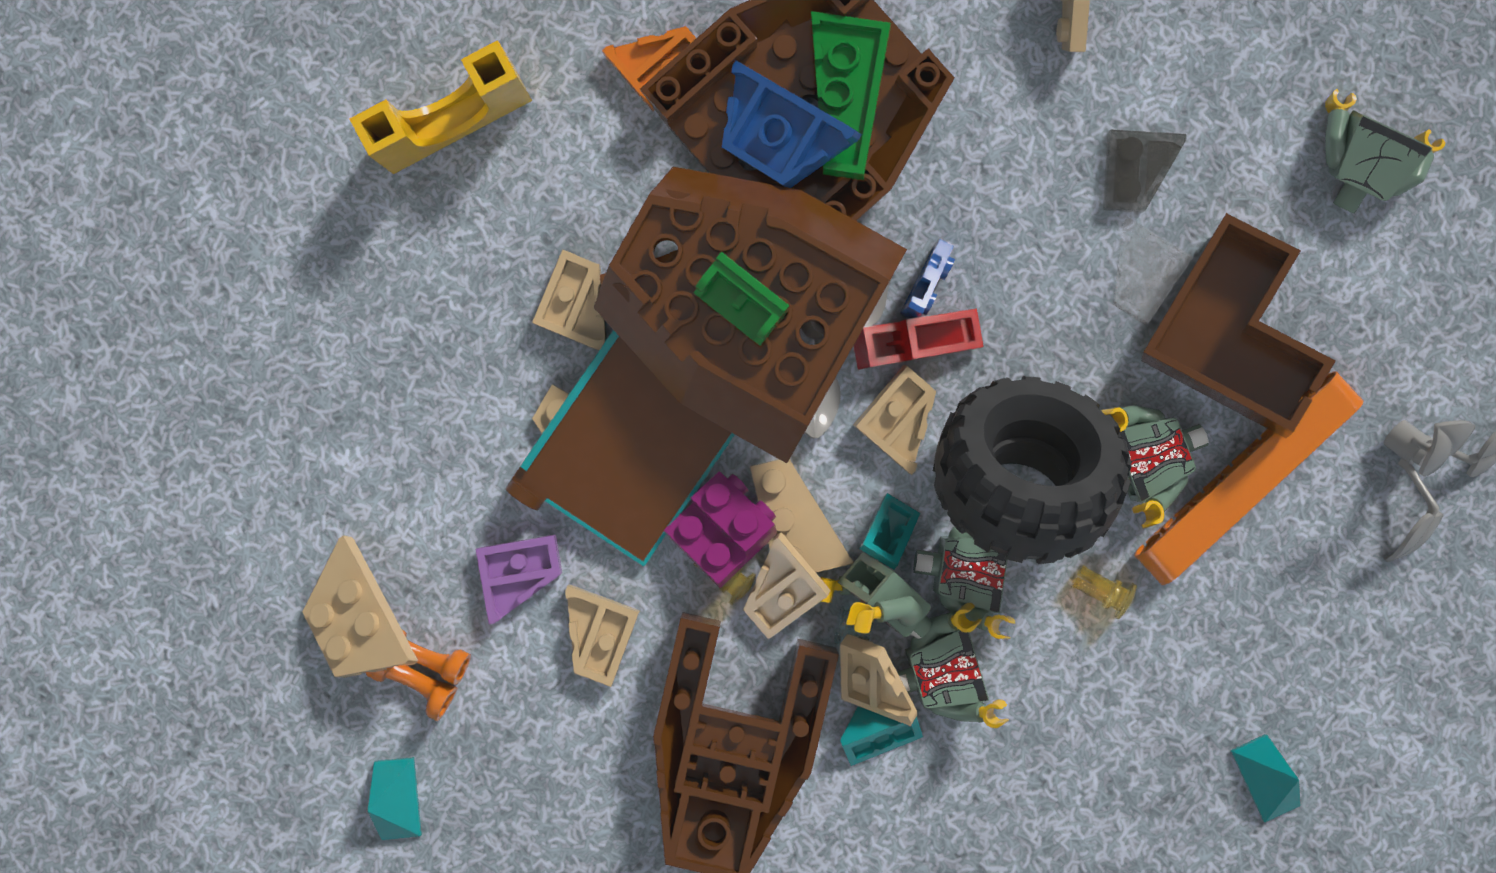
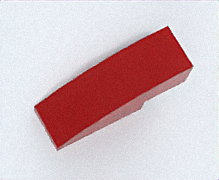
(918, 338)

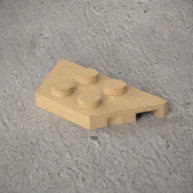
(353, 617)

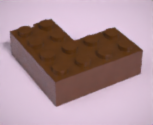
(1216, 334)

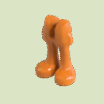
(437, 693)

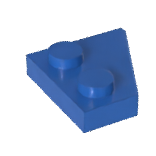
(936, 266)

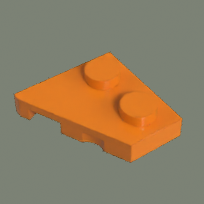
(646, 57)

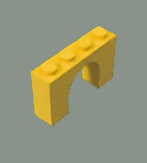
(405, 137)

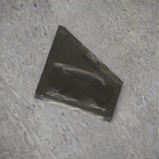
(1137, 167)

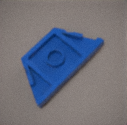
(780, 130)

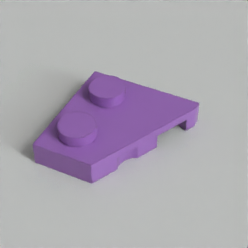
(516, 572)

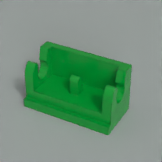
(741, 299)

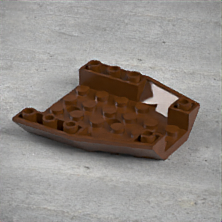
(778, 44)
(788, 241)

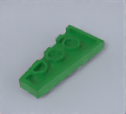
(848, 81)

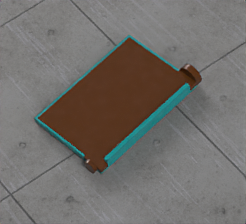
(620, 454)

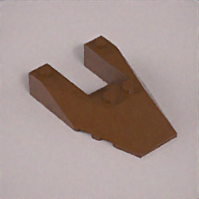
(726, 771)

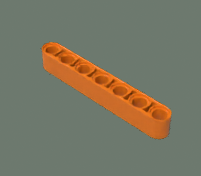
(1245, 483)

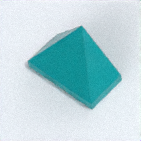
(890, 531)
(875, 734)
(1267, 777)
(395, 799)

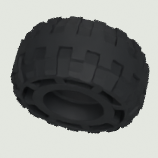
(1045, 430)

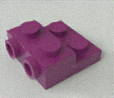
(722, 528)

